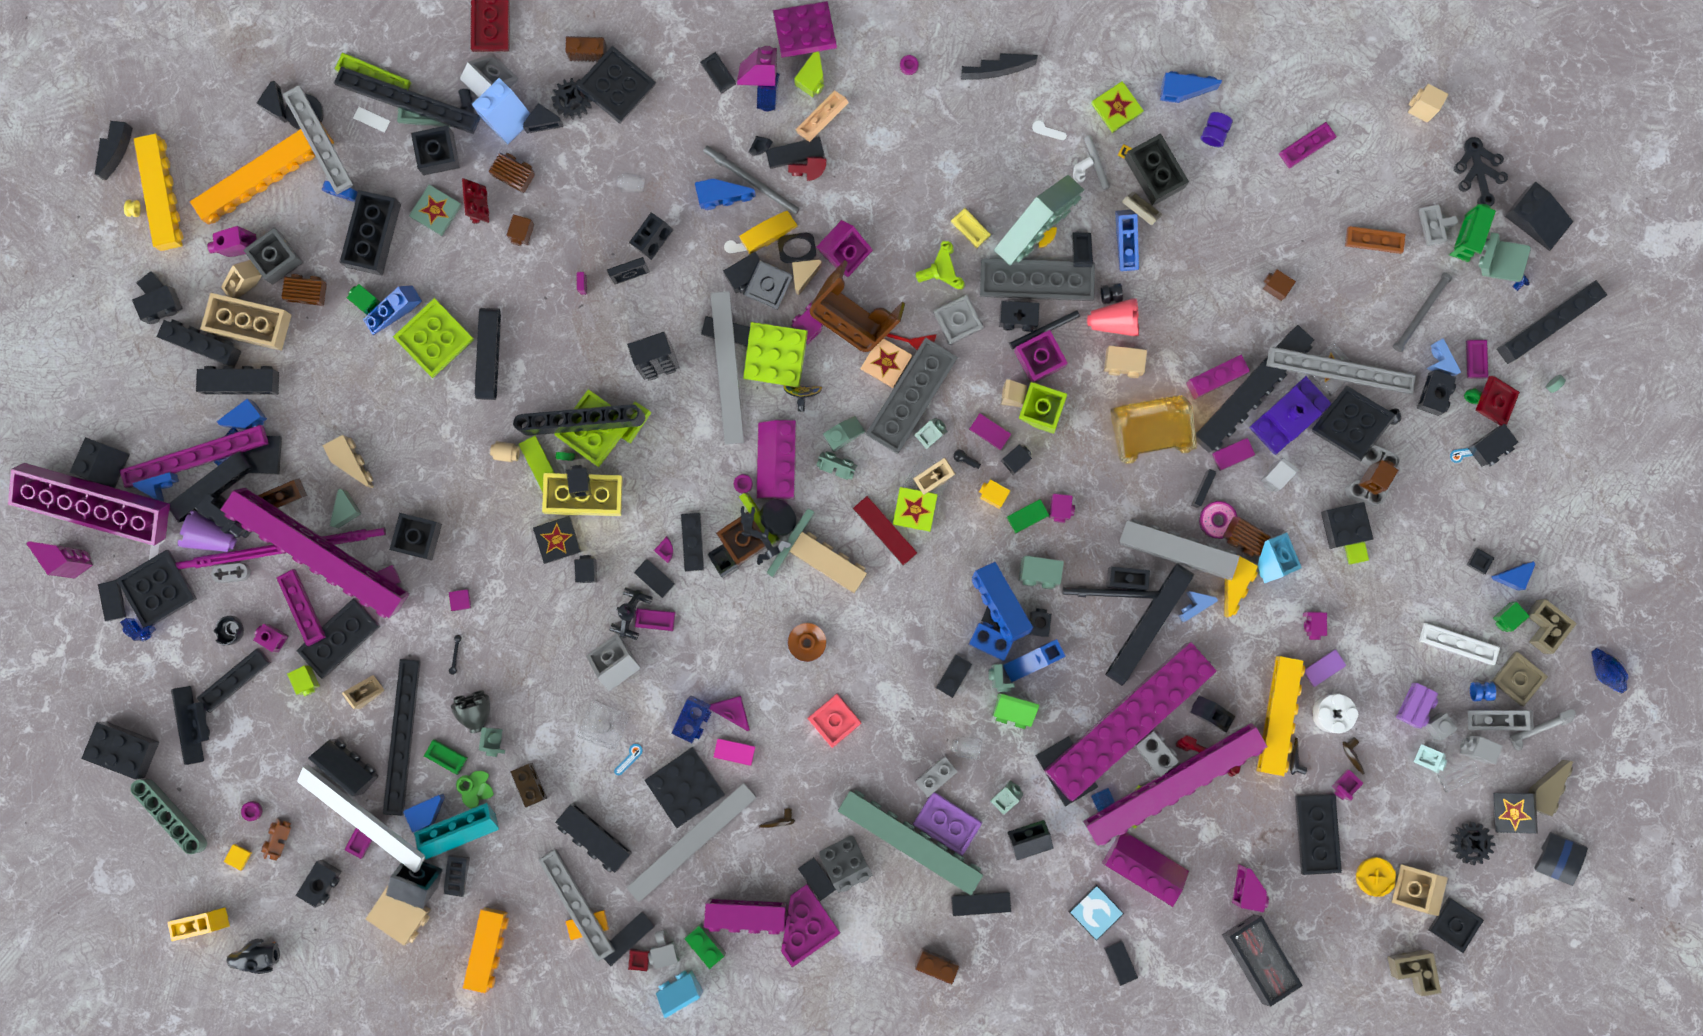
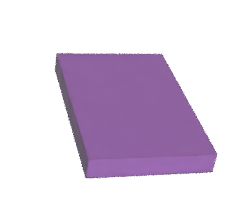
(947, 823)

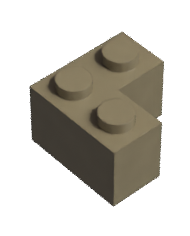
(1553, 626)
(1420, 967)

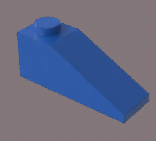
(1127, 239)

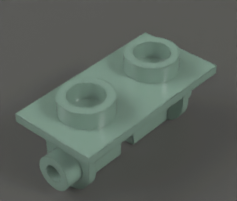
(843, 466)

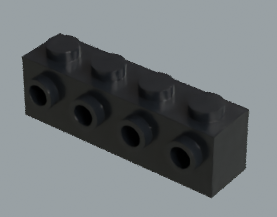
(193, 341)

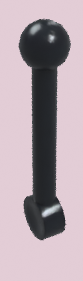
(453, 670)

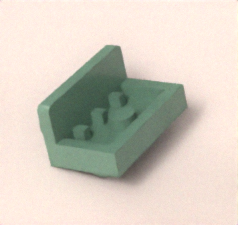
(996, 675)

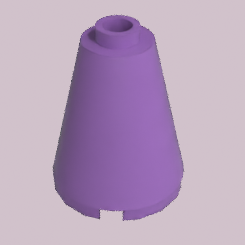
(204, 534)

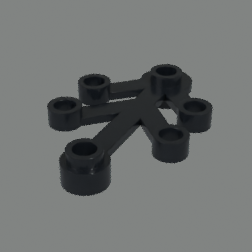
(1479, 169)

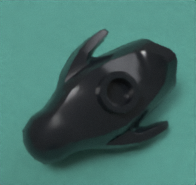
(255, 957)

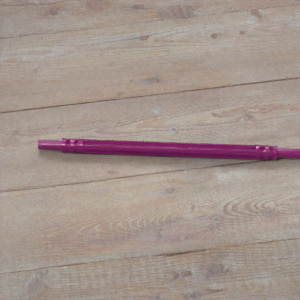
(211, 560)

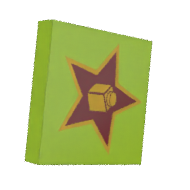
(1117, 107)
(915, 509)

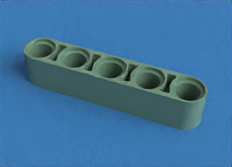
(177, 817)

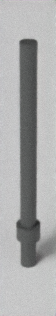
(721, 159)

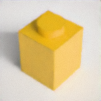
(994, 493)

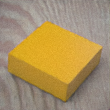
(237, 857)

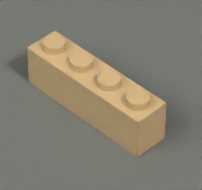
(827, 562)

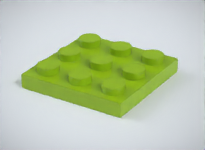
(433, 338)
(775, 354)
(593, 444)

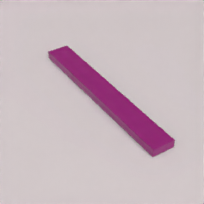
(196, 455)

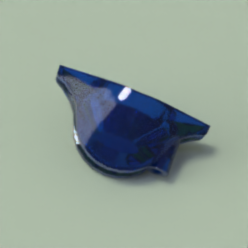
(1610, 670)

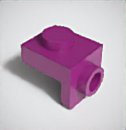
(1347, 785)

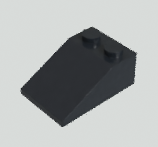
(1540, 216)

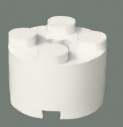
(1324, 713)

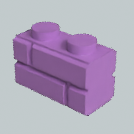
(1417, 705)

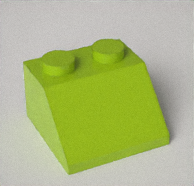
(1042, 407)

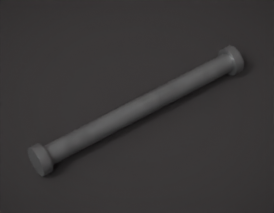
(1445, 278)

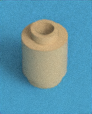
(505, 451)

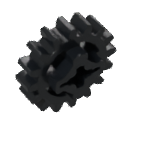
(573, 107)
(1481, 842)

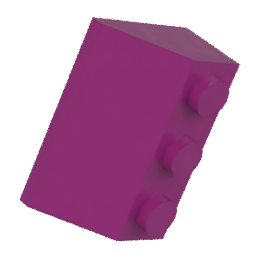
(60, 560)

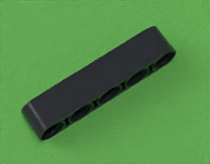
(487, 353)
(213, 483)

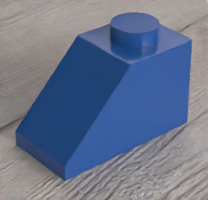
(243, 416)
(424, 814)

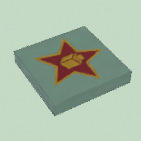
(435, 210)

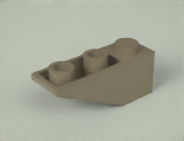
(1551, 787)

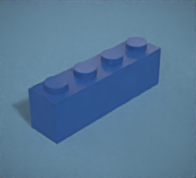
(1001, 602)

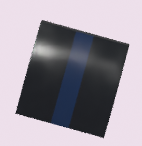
(1561, 858)

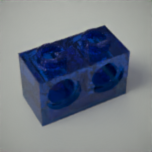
(688, 717)

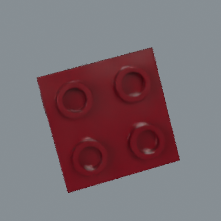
(475, 201)

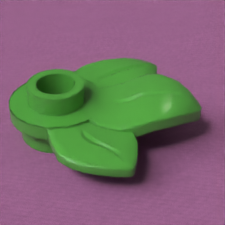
(477, 790)

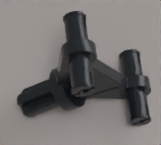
(628, 612)

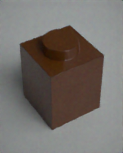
(520, 230)
(1278, 284)

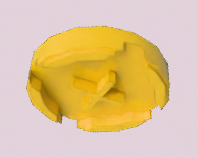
(1375, 877)

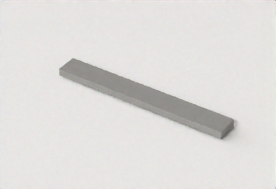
(727, 368)
(1341, 370)
(691, 842)

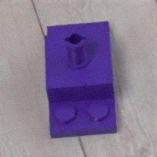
(1290, 415)

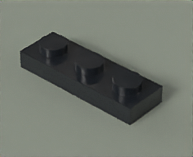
(692, 542)

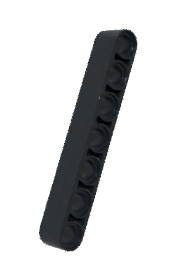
(586, 424)
(1149, 624)

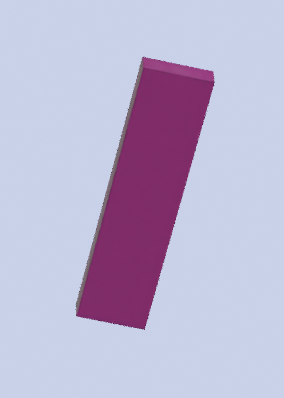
(301, 607)

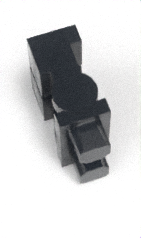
(211, 509)

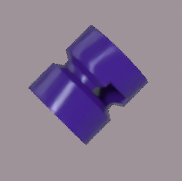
(1217, 127)

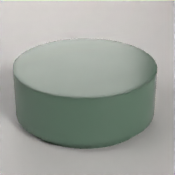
(1555, 383)

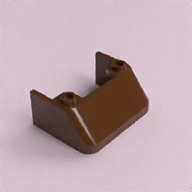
(850, 320)

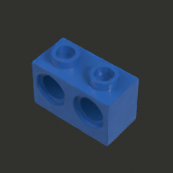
(989, 646)

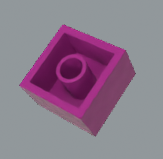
(1040, 357)

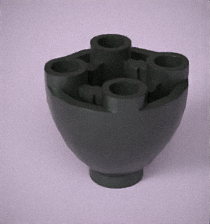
(472, 710)

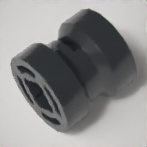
(1111, 293)

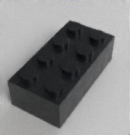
(370, 232)
(653, 356)

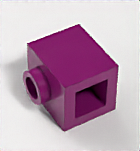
(1061, 508)
(270, 637)

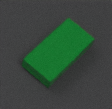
(1027, 516)
(445, 756)

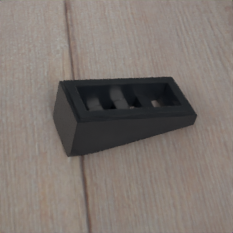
(464, 870)

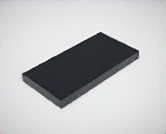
(343, 636)
(1318, 834)

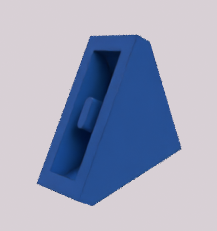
(1516, 577)

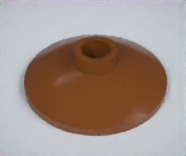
(796, 642)

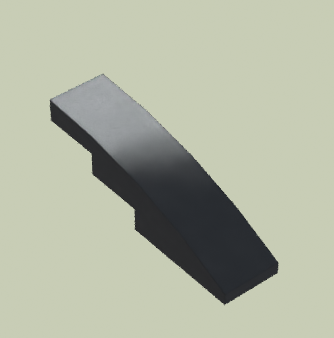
(1004, 66)

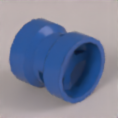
(1483, 691)

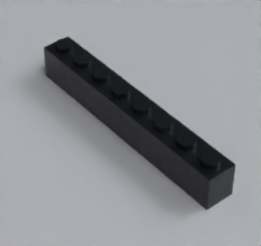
(1249, 394)

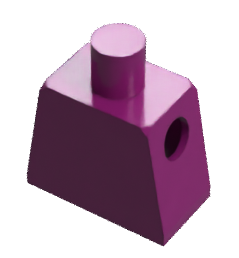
(231, 241)

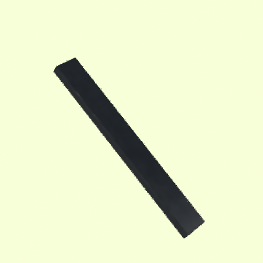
(407, 100)
(401, 737)

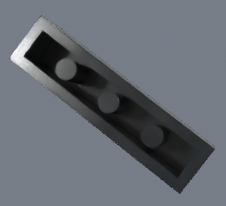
(237, 381)
(593, 837)

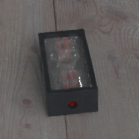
(1262, 960)

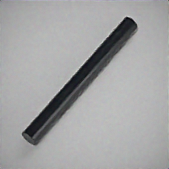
(1051, 326)

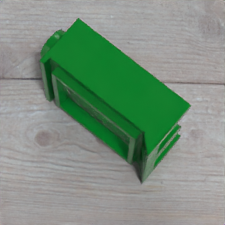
(1473, 232)

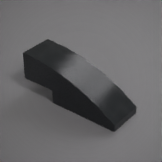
(112, 149)

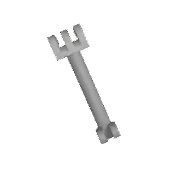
(1563, 719)

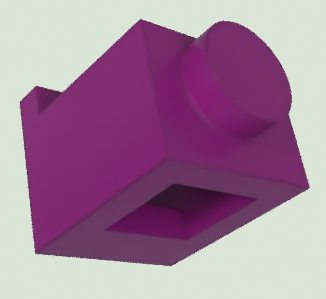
(1315, 625)

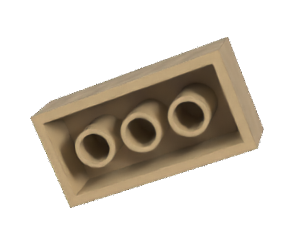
(246, 321)

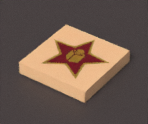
(886, 362)

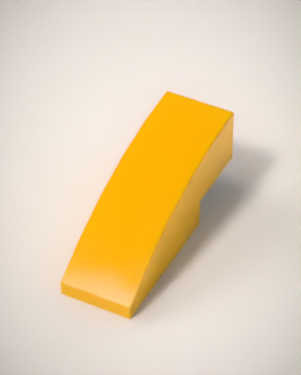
(767, 232)

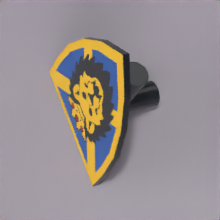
(802, 393)

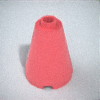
(1116, 318)

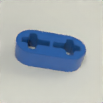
(349, 194)

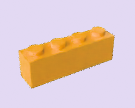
(485, 950)

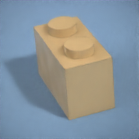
(1427, 102)
(1125, 361)

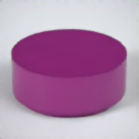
(909, 65)
(743, 483)
(251, 811)

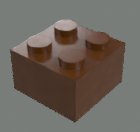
(739, 546)

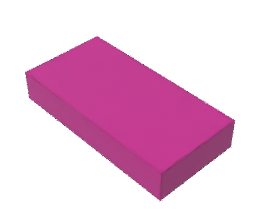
(734, 752)

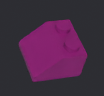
(759, 68)
(844, 244)
(1249, 891)

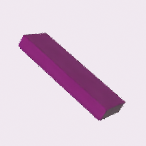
(1307, 145)

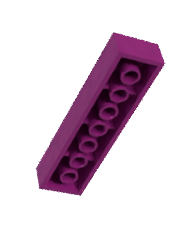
(88, 504)

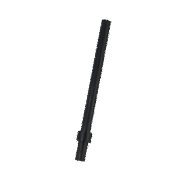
(1083, 591)

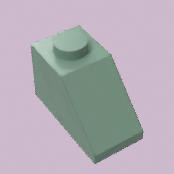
(843, 433)

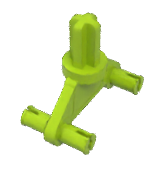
(942, 268)

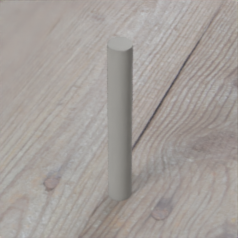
(1097, 163)

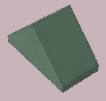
(344, 509)

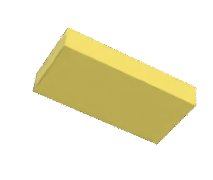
(970, 228)

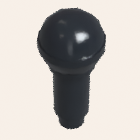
(960, 456)

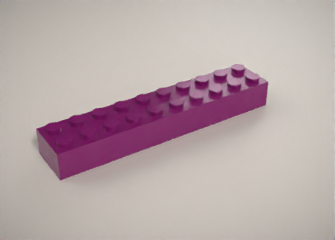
(315, 552)
(1130, 721)

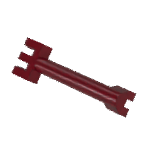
(1187, 743)

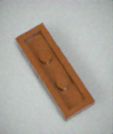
(1375, 240)

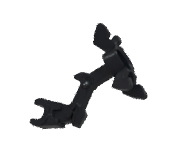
(747, 520)

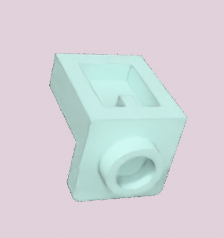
(1430, 759)

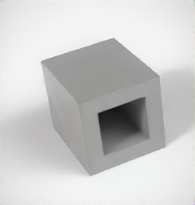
(1441, 726)

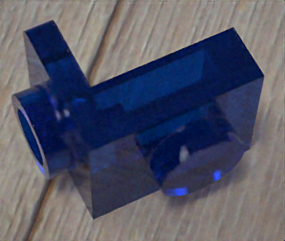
(133, 630)

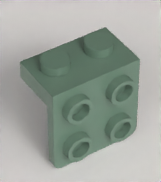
(1504, 259)

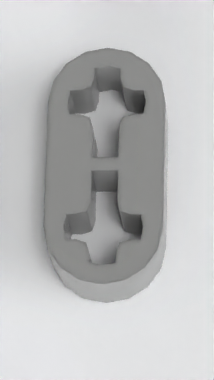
(231, 577)

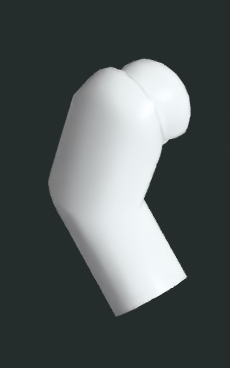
(1079, 169)

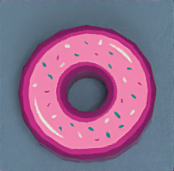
(1207, 515)

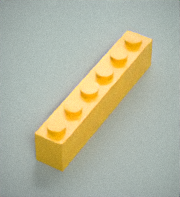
(158, 192)
(1280, 715)

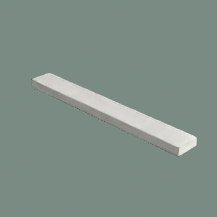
(361, 818)

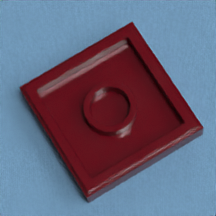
(1497, 401)

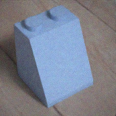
(502, 110)

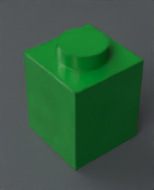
(362, 299)
(1510, 617)

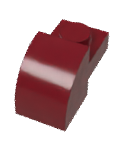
(813, 169)

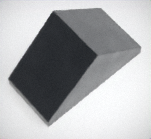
(273, 102)
(541, 120)
(723, 561)

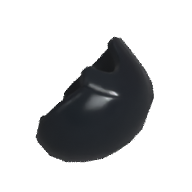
(229, 630)

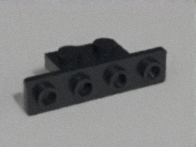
(190, 724)

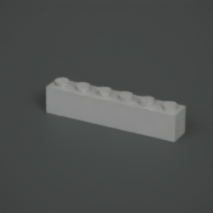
(1179, 550)

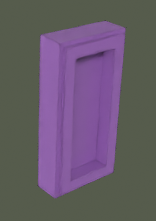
(1324, 668)

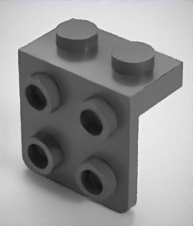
(845, 864)

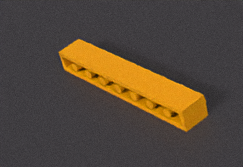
(254, 177)

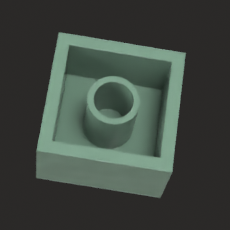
(1040, 571)

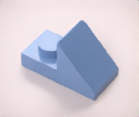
(1446, 360)
(1200, 603)

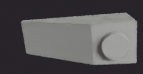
(1500, 720)

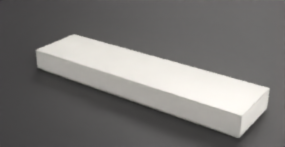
(1459, 644)

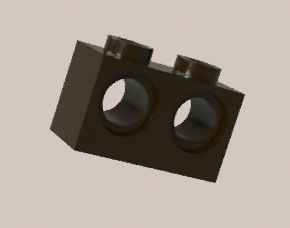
(528, 785)

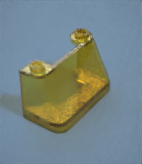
(1153, 427)

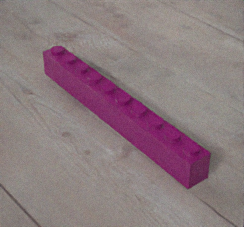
(1174, 784)

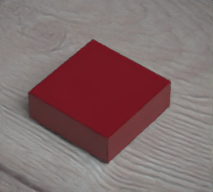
(638, 960)

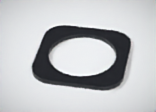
(788, 259)

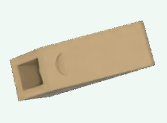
(343, 455)

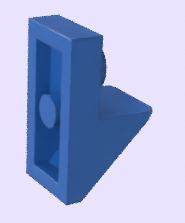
(154, 485)

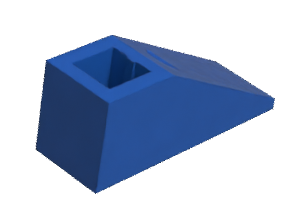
(1180, 87)
(718, 192)
(392, 308)
(1034, 660)

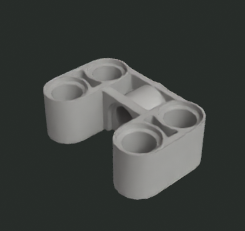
(1364, 495)

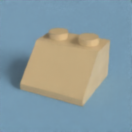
(1419, 890)

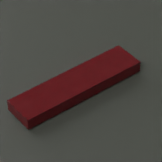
(885, 530)

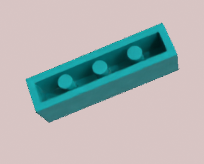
(456, 831)

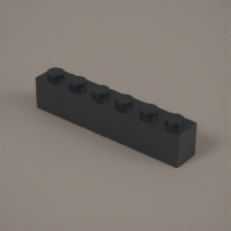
(1551, 322)

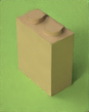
(398, 918)

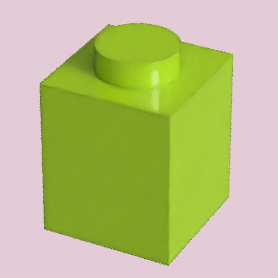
(303, 680)

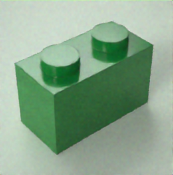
(705, 946)

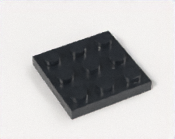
(616, 84)
(1353, 423)
(156, 589)
(684, 787)

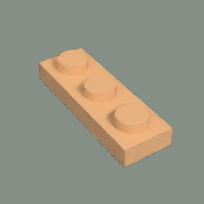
(822, 116)

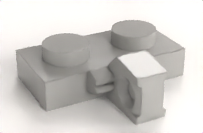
(1435, 224)

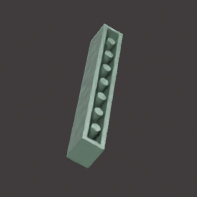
(911, 842)

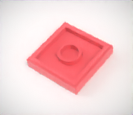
(834, 720)

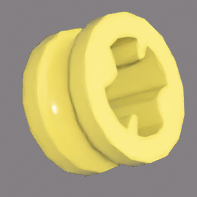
(132, 208)

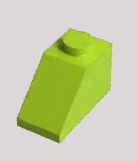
(811, 76)

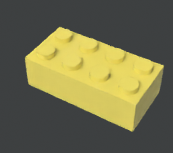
(604, 501)

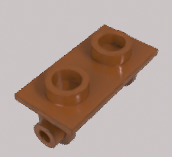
(272, 846)

